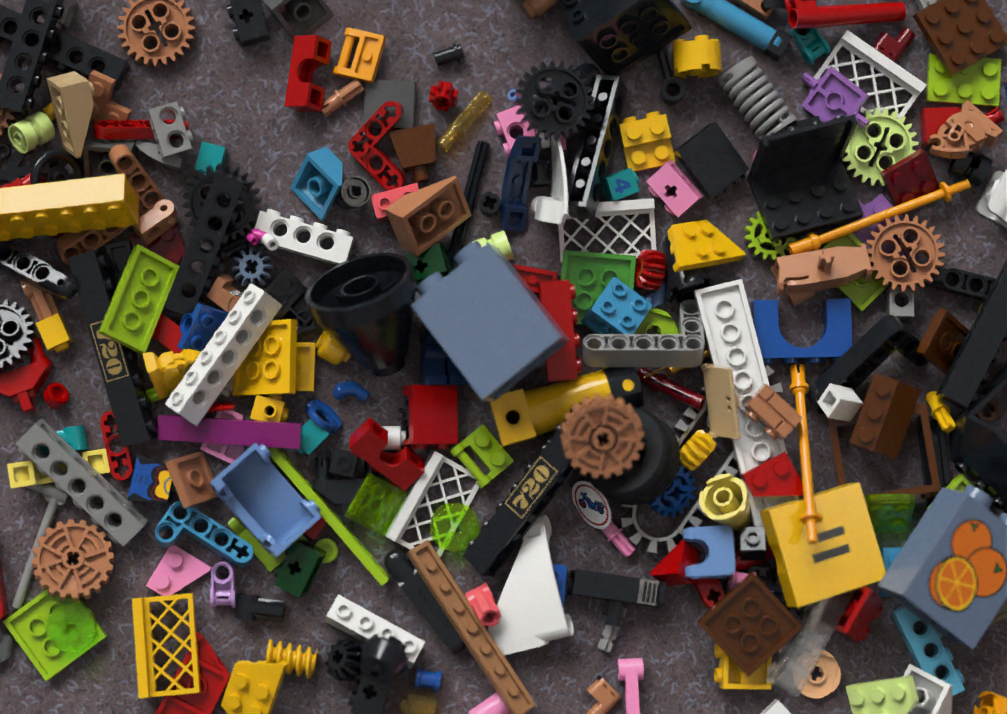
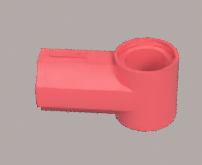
(484, 605)

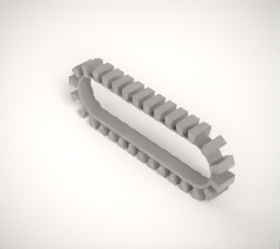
(695, 522)

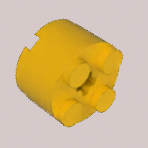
(697, 57)

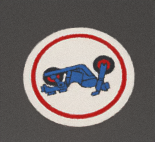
(591, 505)

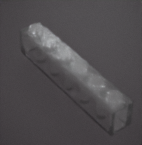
(803, 650)

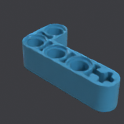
(206, 538)

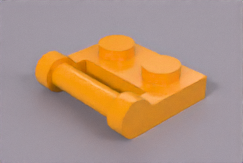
(366, 57)

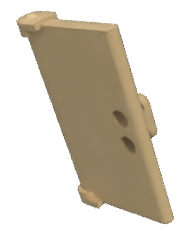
(721, 401)

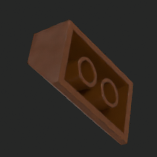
(885, 416)

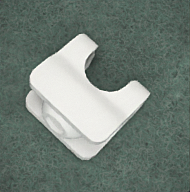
(994, 199)

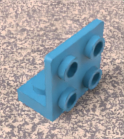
(617, 310)

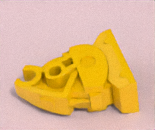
(169, 369)

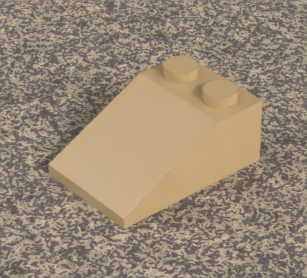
(73, 108)

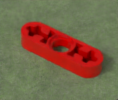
(126, 450)

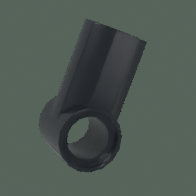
(253, 608)

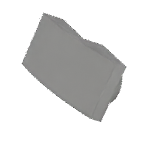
(151, 150)

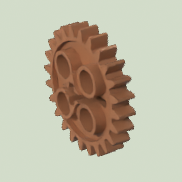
(137, 39)
(924, 244)

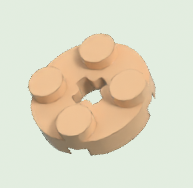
(827, 682)

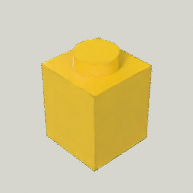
(55, 333)

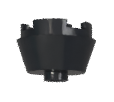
(383, 659)

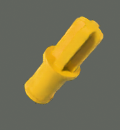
(940, 412)

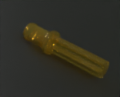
(464, 121)

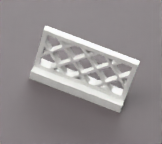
(881, 64)
(612, 209)
(419, 491)

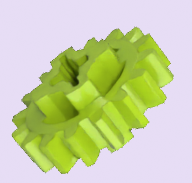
(776, 246)

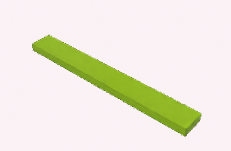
(329, 515)

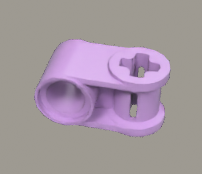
(223, 587)

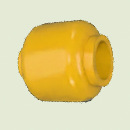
(331, 350)

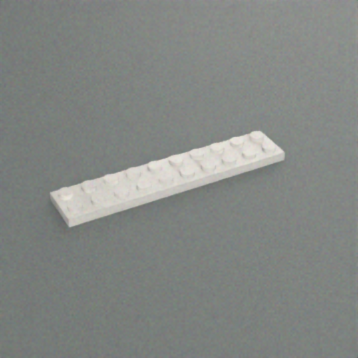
(735, 345)

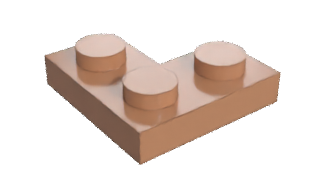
(103, 106)

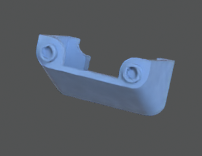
(264, 500)

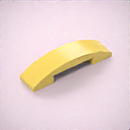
(26, 473)

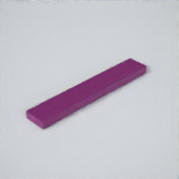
(231, 431)

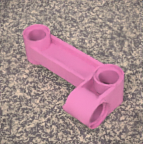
(630, 672)

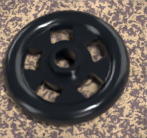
(63, 158)

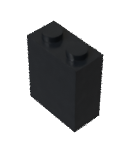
(711, 161)

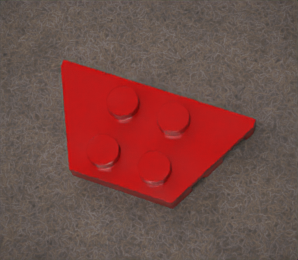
(213, 681)

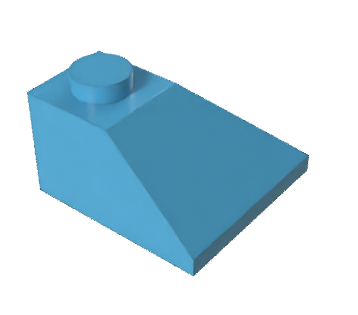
(319, 181)

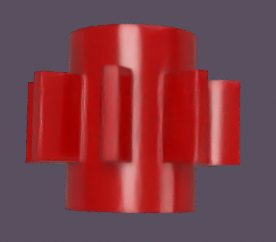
(443, 95)

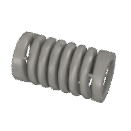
(758, 119)

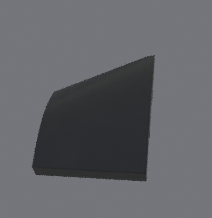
(288, 287)

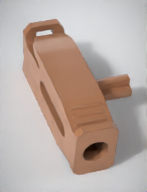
(822, 269)

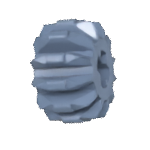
(244, 267)

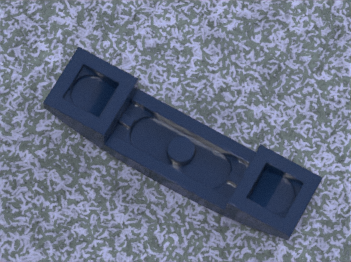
(516, 182)

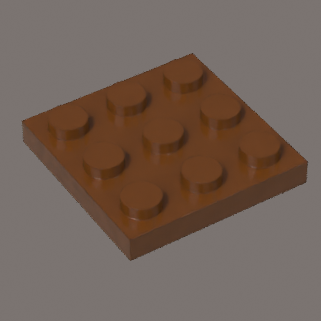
(961, 32)
(750, 623)

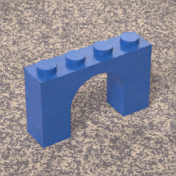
(832, 345)

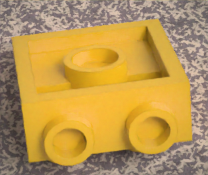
(646, 141)
(732, 677)

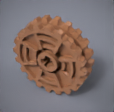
(605, 454)
(53, 560)

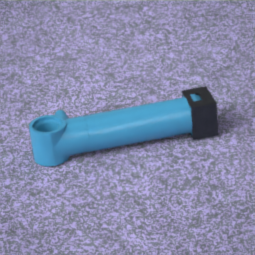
(743, 24)

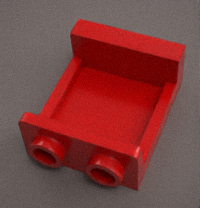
(432, 415)

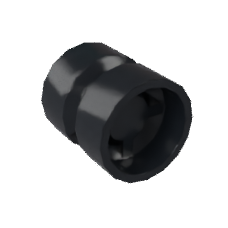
(975, 175)
(353, 193)

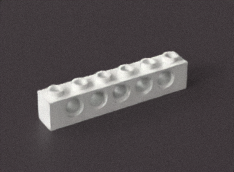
(223, 354)

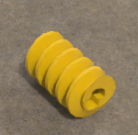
(295, 659)

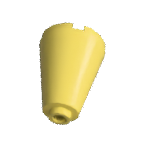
(726, 501)

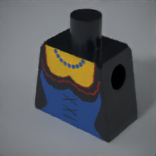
(151, 482)

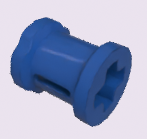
(427, 679)

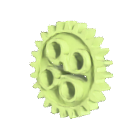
(861, 138)

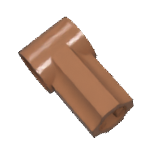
(42, 302)

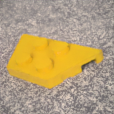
(701, 245)
(253, 687)

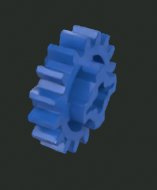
(676, 495)

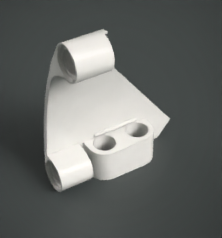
(553, 208)
(531, 598)

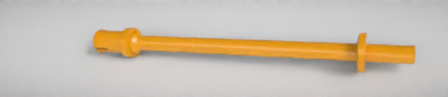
(813, 241)
(799, 389)

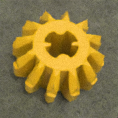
(696, 450)

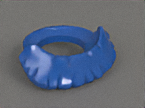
(317, 407)

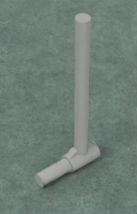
(55, 498)

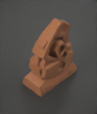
(966, 133)

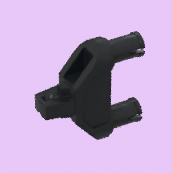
(338, 492)

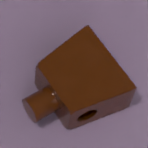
(415, 149)

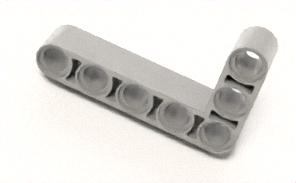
(650, 349)

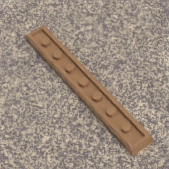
(470, 629)

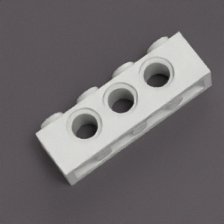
(337, 254)
(363, 624)

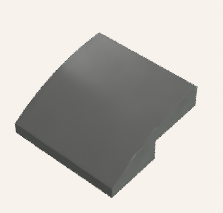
(388, 90)

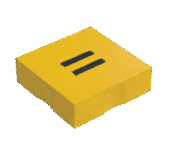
(845, 550)

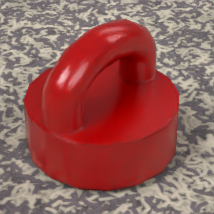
(56, 395)

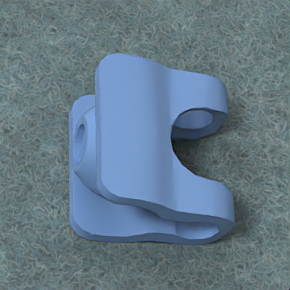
(719, 552)

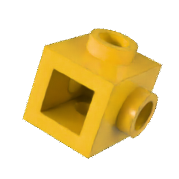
(263, 404)

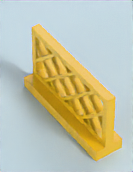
(145, 646)

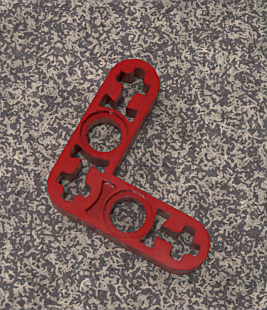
(371, 149)

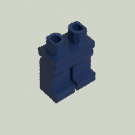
(436, 365)

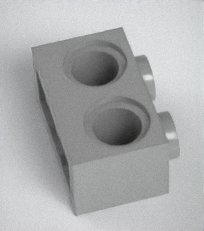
(163, 131)

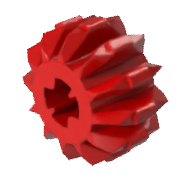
(650, 269)

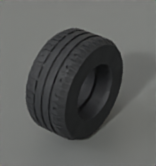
(653, 474)

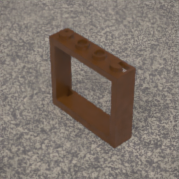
(925, 491)

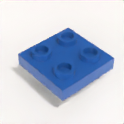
(200, 327)

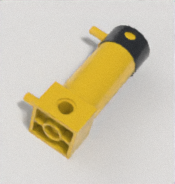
(545, 407)

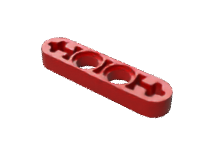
(127, 129)

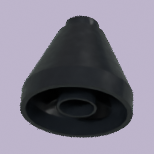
(367, 308)

